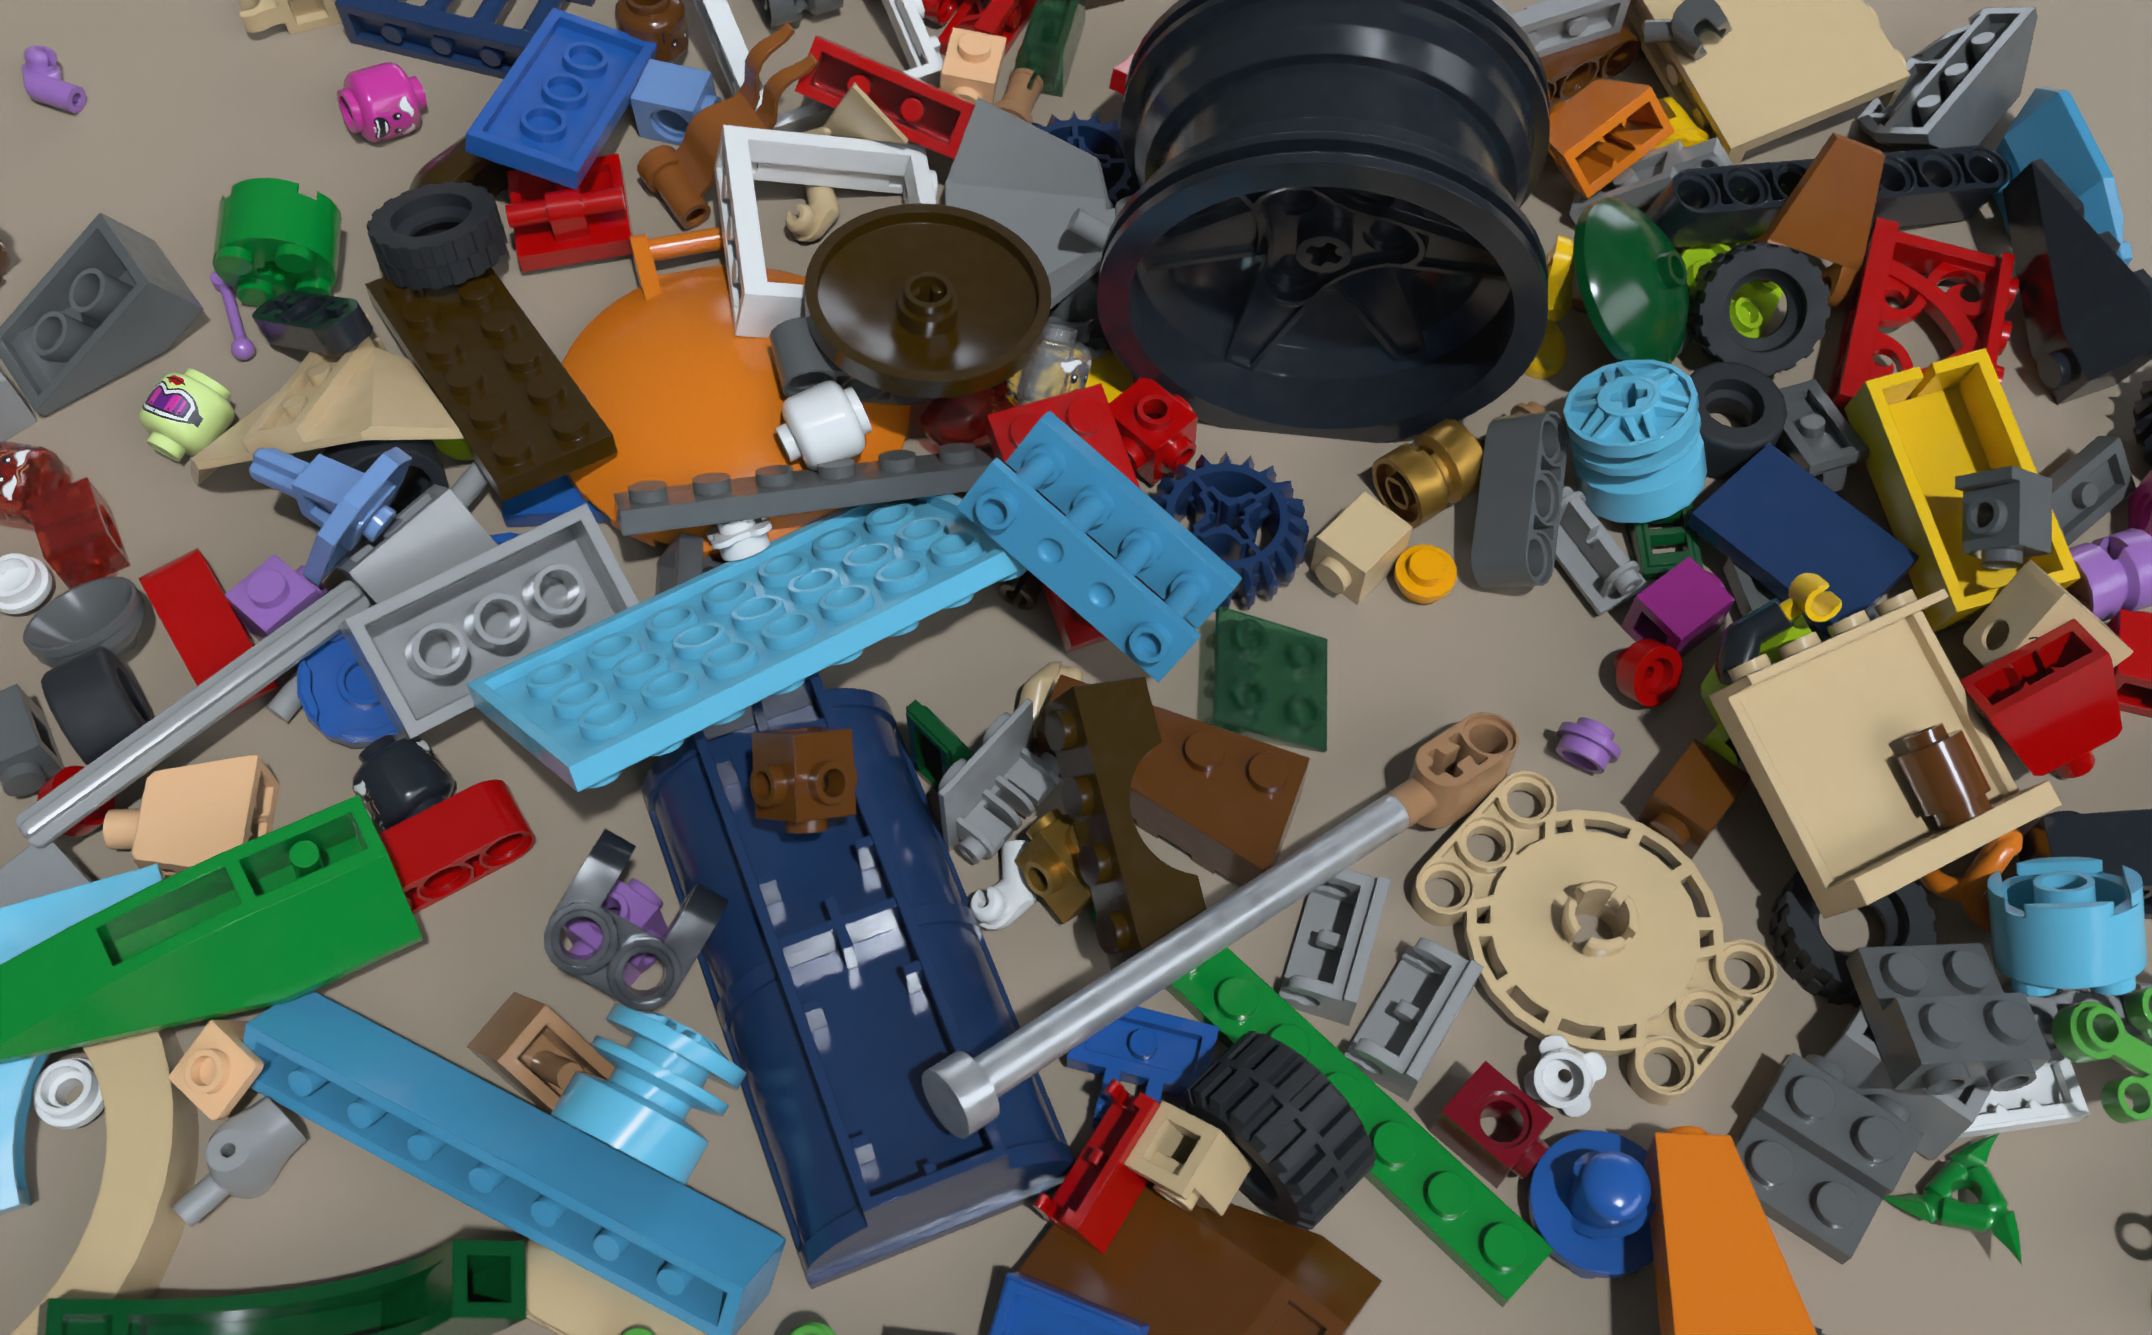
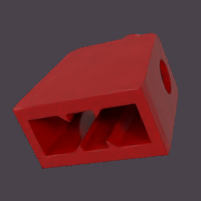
(2051, 700)

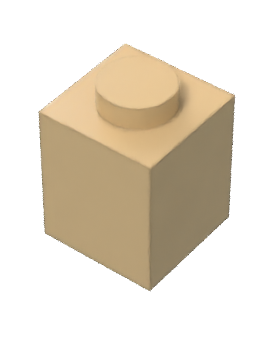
(1359, 548)

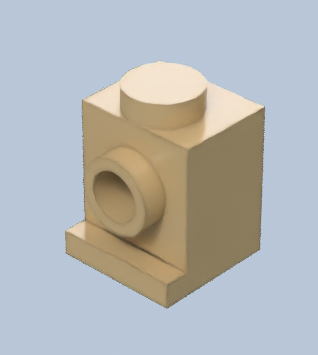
(1188, 1161)

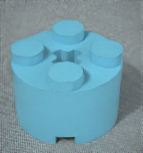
(2068, 926)

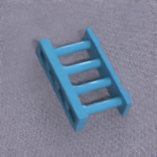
(1122, 521)

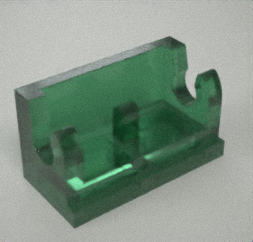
(1052, 42)

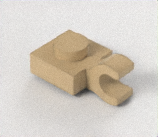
(296, 14)

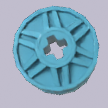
(1636, 440)
(650, 1092)

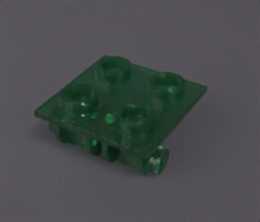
(1269, 680)

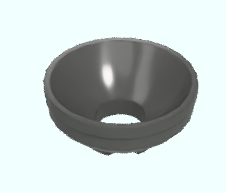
(86, 617)

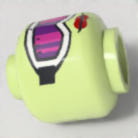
(185, 413)

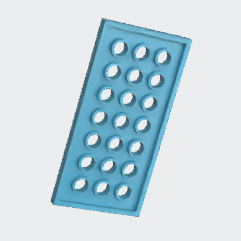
(738, 635)

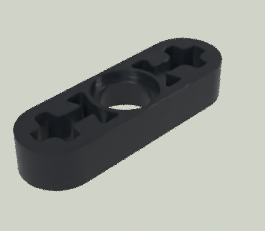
(313, 322)

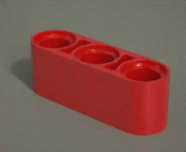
(198, 617)
(457, 842)

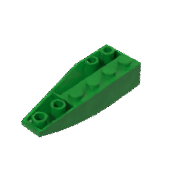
(214, 939)

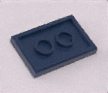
(1788, 523)

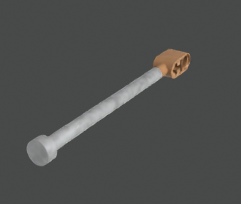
(1444, 784)

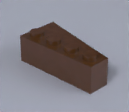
(1211, 792)

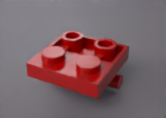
(567, 224)

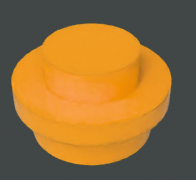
(1425, 573)

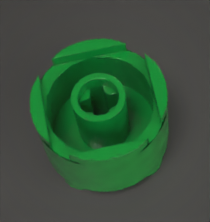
(276, 240)

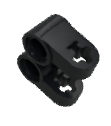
(623, 938)

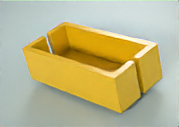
(1917, 447)

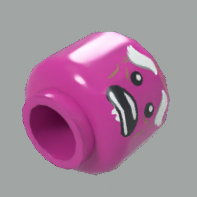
(381, 102)

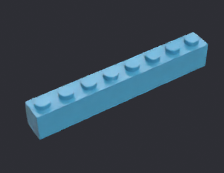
(515, 1163)

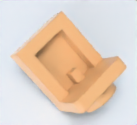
(973, 64)
(217, 1068)

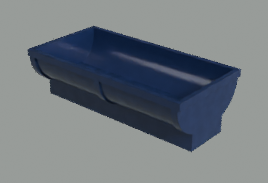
(845, 981)

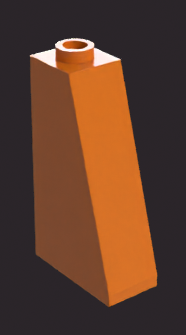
(1713, 1243)

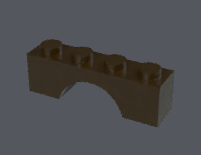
(1099, 742)

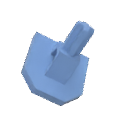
(336, 499)

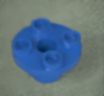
(1593, 1204)

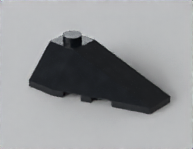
(2079, 299)

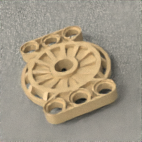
(1610, 986)

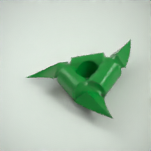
(1966, 1171)

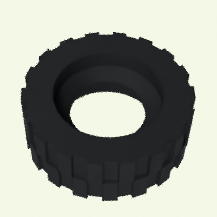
(437, 235)
(1804, 317)
(1819, 966)

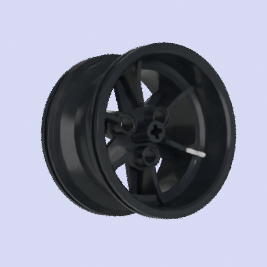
(1330, 213)

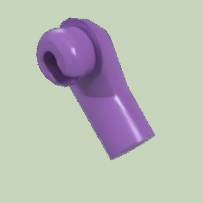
(44, 81)

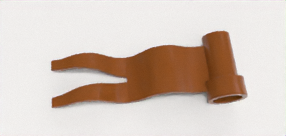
(689, 172)

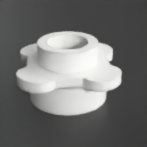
(740, 538)
(1570, 1095)

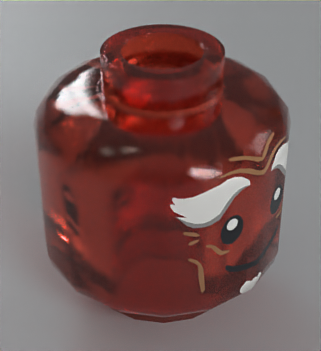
(26, 474)

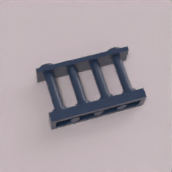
(444, 37)

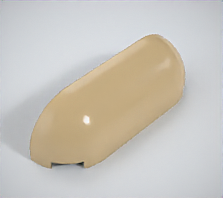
(579, 1302)

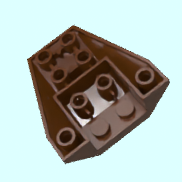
(1210, 1272)

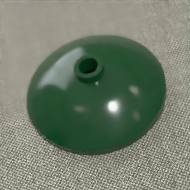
(1631, 281)

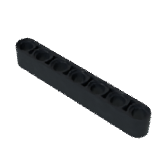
(1744, 199)

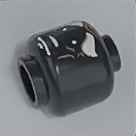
(400, 779)

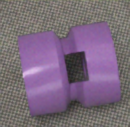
(2114, 573)

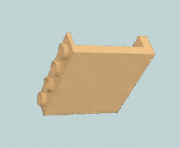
(1775, 67)
(1825, 747)

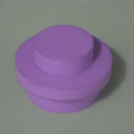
(1587, 745)

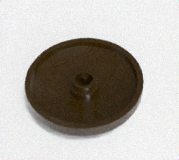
(927, 300)

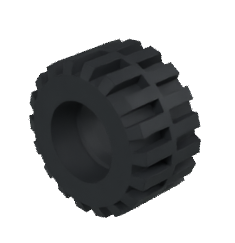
(1287, 1124)

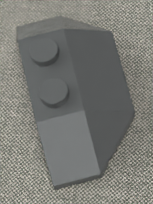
(1958, 84)

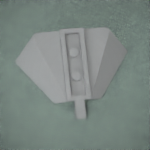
(1033, 189)

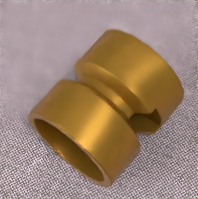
(1431, 473)

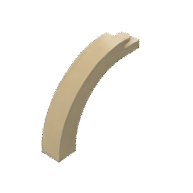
(145, 1172)

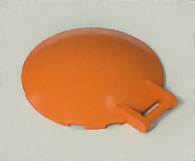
(688, 390)

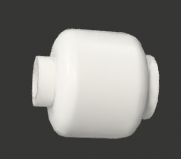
(823, 424)

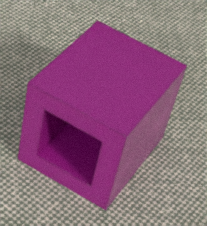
(1679, 608)

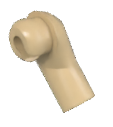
(815, 217)
(1041, 686)

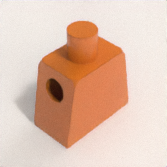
(1605, 132)

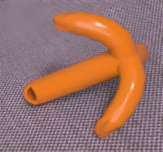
(1972, 886)

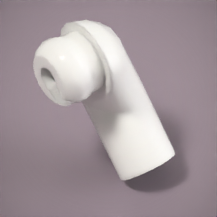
(1009, 897)

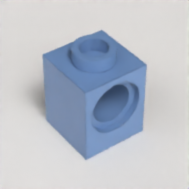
(669, 99)

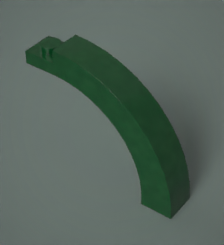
(449, 1291)

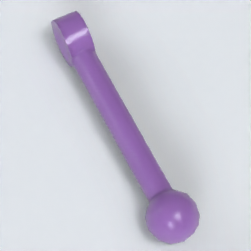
(241, 347)

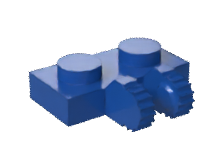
(1147, 1051)

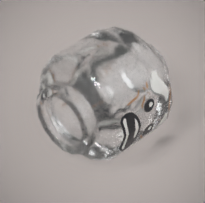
(1055, 369)

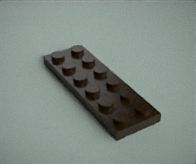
(496, 380)

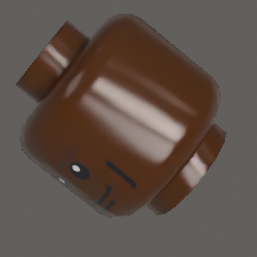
(655, 22)

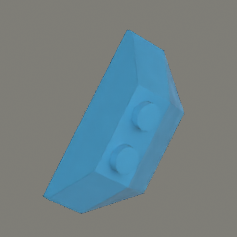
(2056, 132)

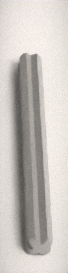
(189, 716)

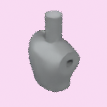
(242, 1159)

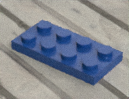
(560, 99)

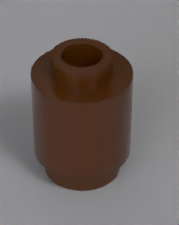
(1944, 775)

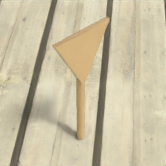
(860, 118)

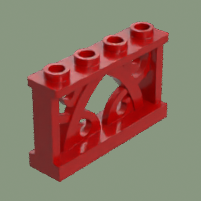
(1892, 271)

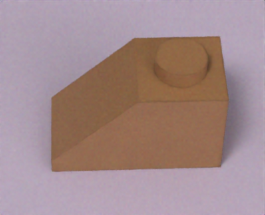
(535, 1051)

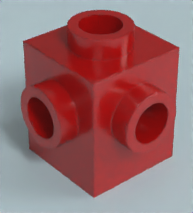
(1155, 428)

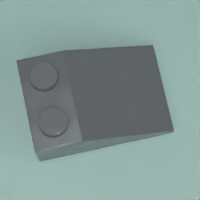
(95, 316)

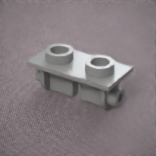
(1594, 557)

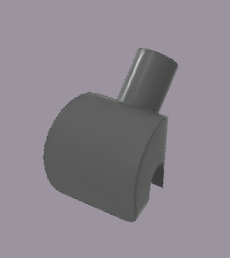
(1687, 25)

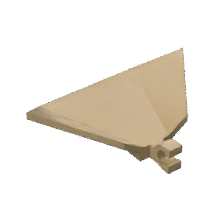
(335, 403)

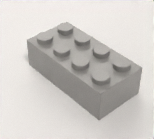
(483, 616)

